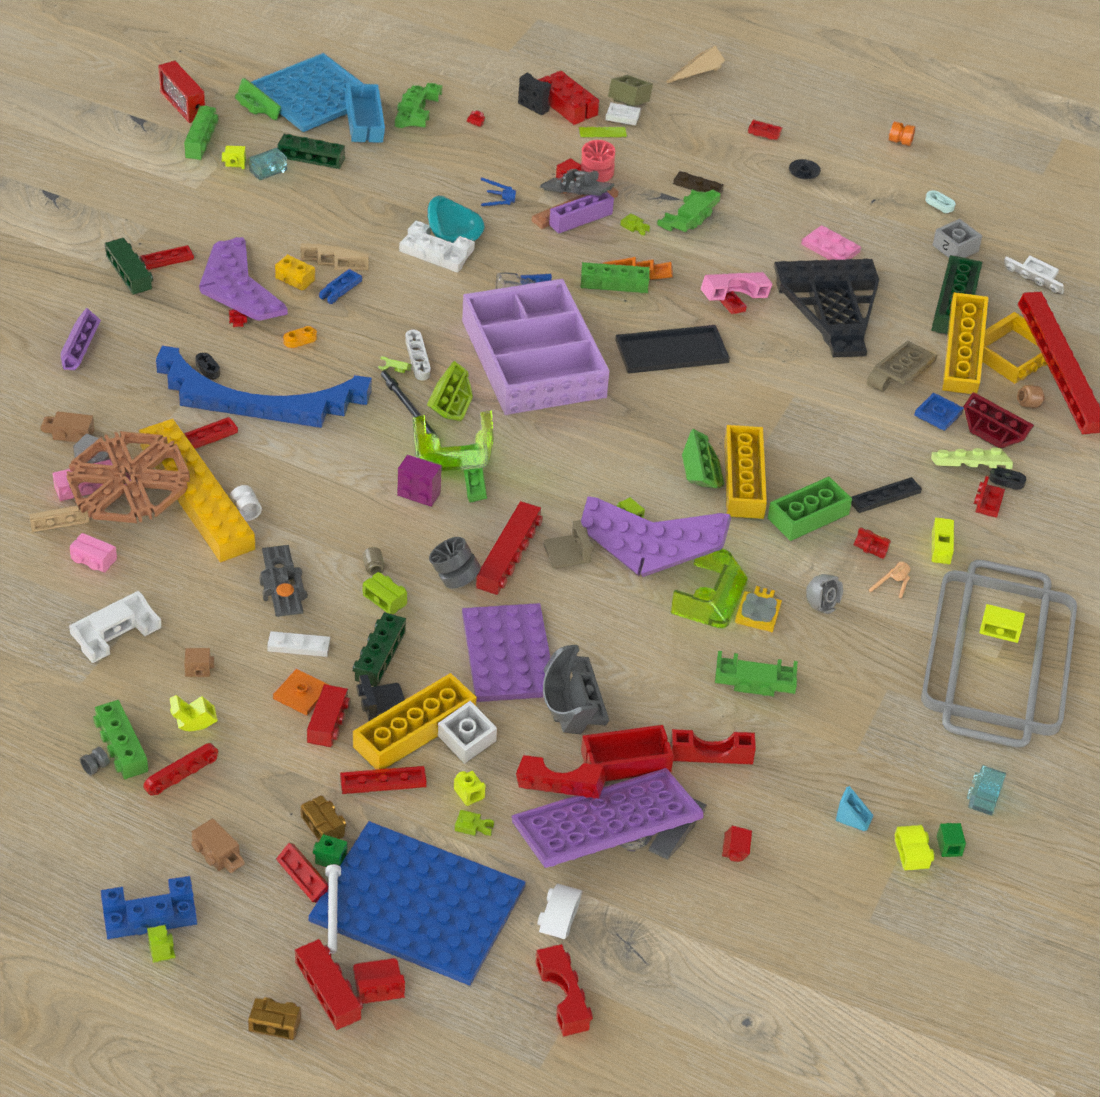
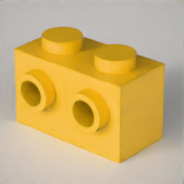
(295, 272)

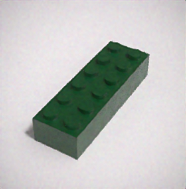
(960, 277)

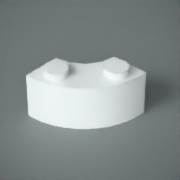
(560, 911)

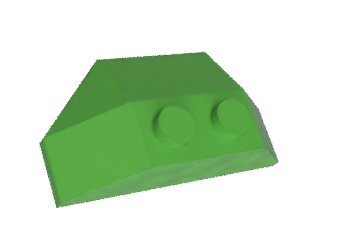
(701, 461)

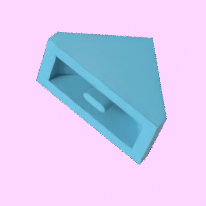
(853, 811)

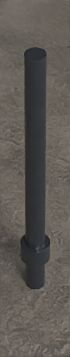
(392, 384)

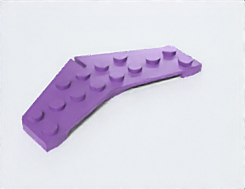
(229, 283)
(656, 543)

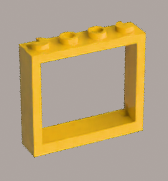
(1001, 365)

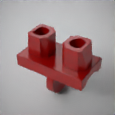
(872, 543)

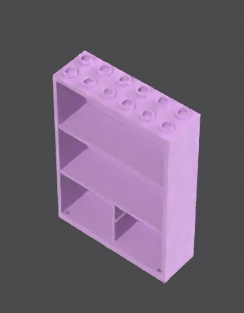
(534, 346)

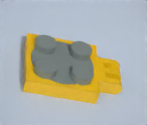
(759, 609)

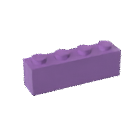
(580, 212)

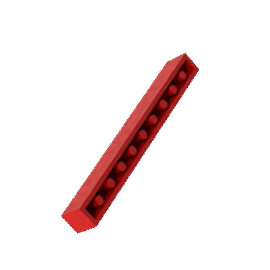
(1061, 361)

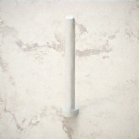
(333, 873)

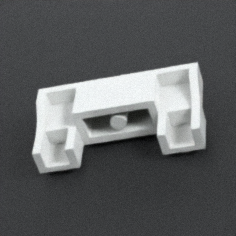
(436, 250)
(111, 622)

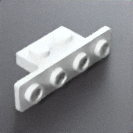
(1038, 271)

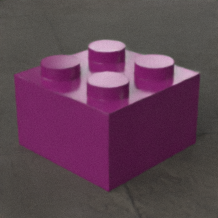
(419, 480)

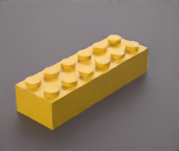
(965, 343)
(745, 471)
(410, 722)

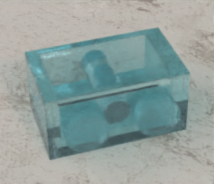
(267, 164)
(986, 790)

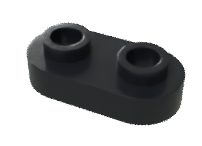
(1007, 478)

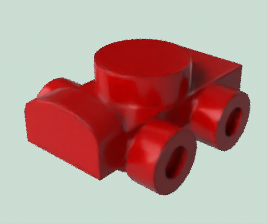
(237, 318)

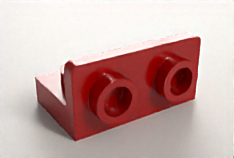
(989, 499)

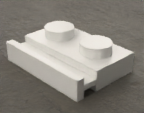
(623, 114)

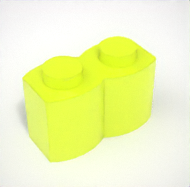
(913, 847)

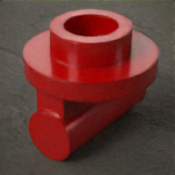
(476, 118)

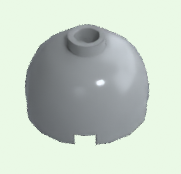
(824, 593)

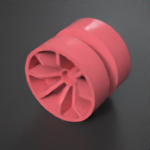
(600, 157)

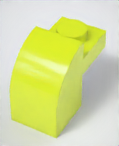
(193, 716)

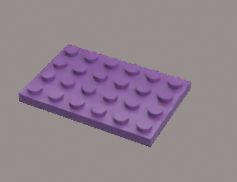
(506, 651)

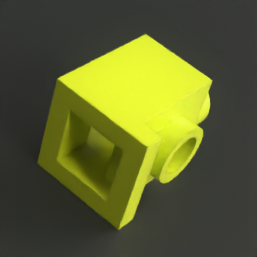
(234, 156)
(466, 784)

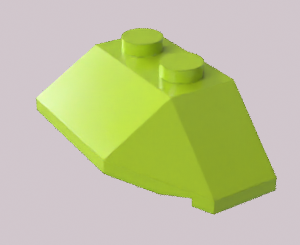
(452, 393)

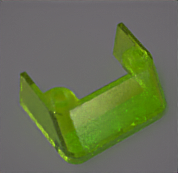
(455, 457)
(715, 605)

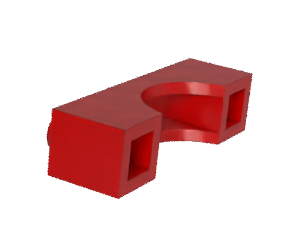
(735, 749)
(584, 781)
(555, 967)

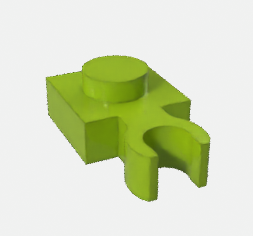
(634, 223)
(471, 823)

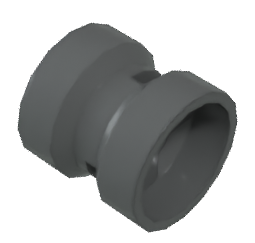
(94, 761)

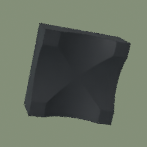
(534, 94)

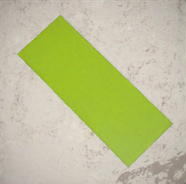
(602, 132)

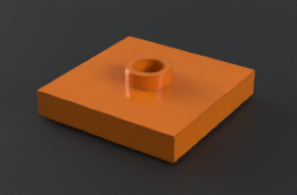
(299, 692)

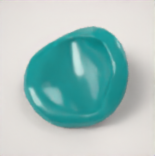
(452, 220)

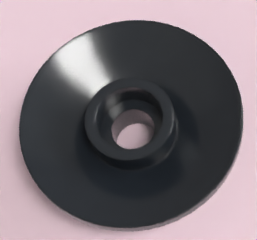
(804, 169)

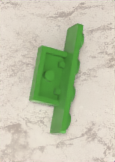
(256, 100)

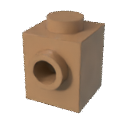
(198, 662)

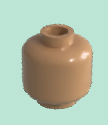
(1030, 396)

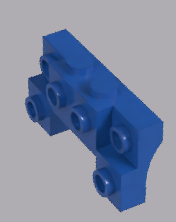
(137, 915)

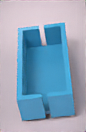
(365, 113)

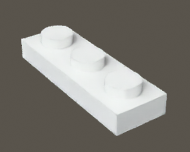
(298, 644)

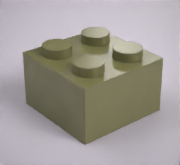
(630, 90)

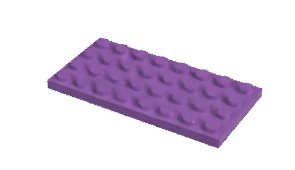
(619, 816)

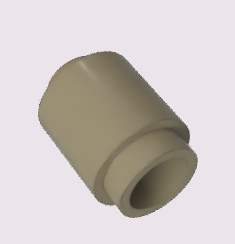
(373, 560)

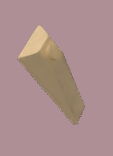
(704, 62)

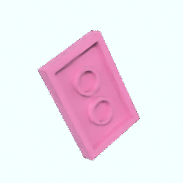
(830, 244)

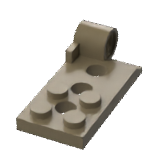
(901, 366)

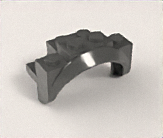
(576, 700)

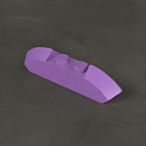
(79, 340)

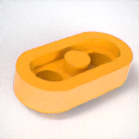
(300, 337)

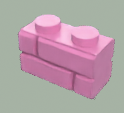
(93, 552)

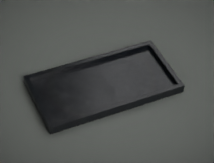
(672, 349)

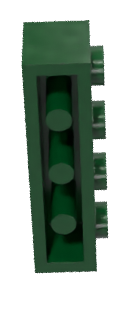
(312, 151)
(128, 266)
(380, 648)

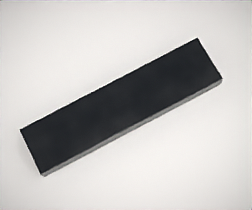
(885, 495)

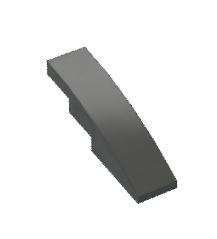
(670, 840)

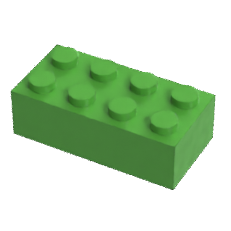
(809, 508)

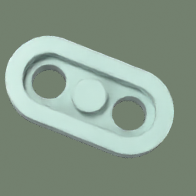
(940, 201)

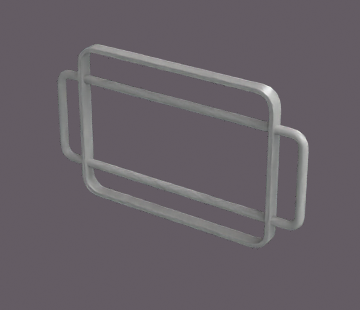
(948, 707)

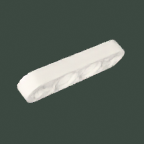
(417, 354)

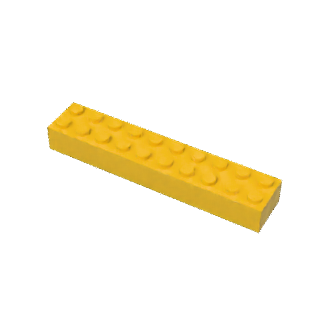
(205, 499)

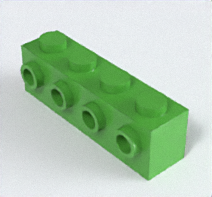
(200, 132)
(615, 277)
(121, 739)

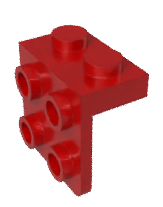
(379, 980)

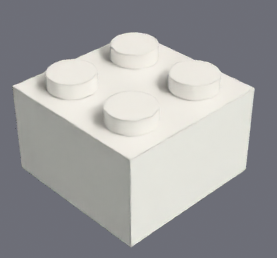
(467, 732)

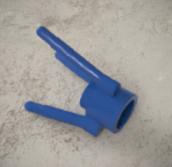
(507, 194)

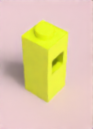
(942, 540)

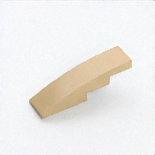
(332, 255)

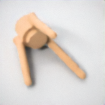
(899, 573)

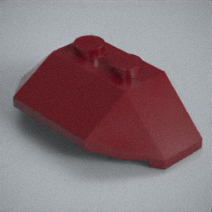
(994, 423)

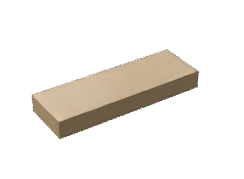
(57, 518)

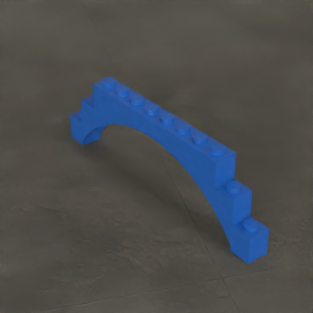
(301, 409)

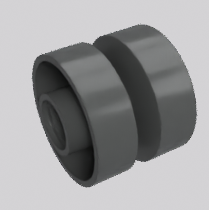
(454, 562)

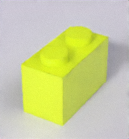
(1002, 623)

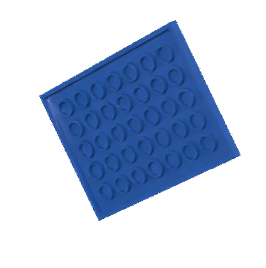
(420, 902)

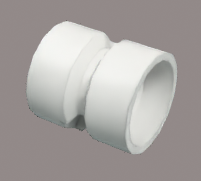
(246, 502)

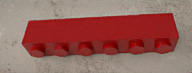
(509, 548)

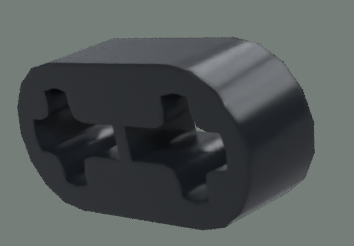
(209, 369)

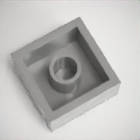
(957, 239)

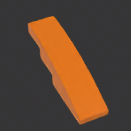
(656, 271)

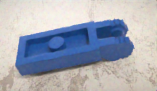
(340, 286)

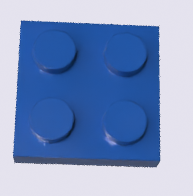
(938, 411)

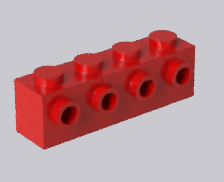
(328, 984)

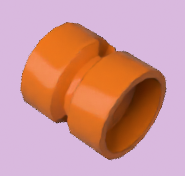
(902, 133)

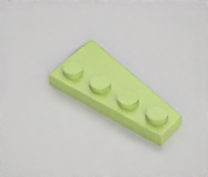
(972, 458)

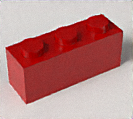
(328, 715)

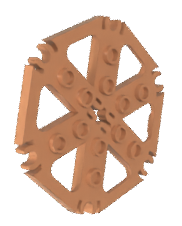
(114, 476)

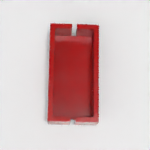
(570, 98)
(629, 751)

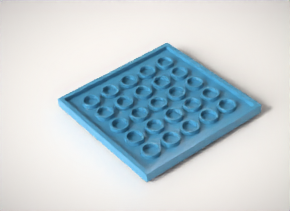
(309, 91)

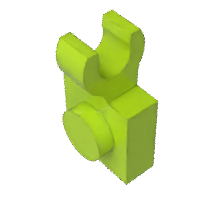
(398, 365)

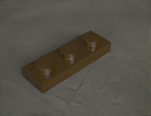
(696, 183)

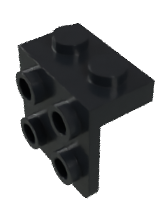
(378, 698)

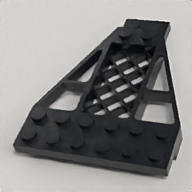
(829, 277)

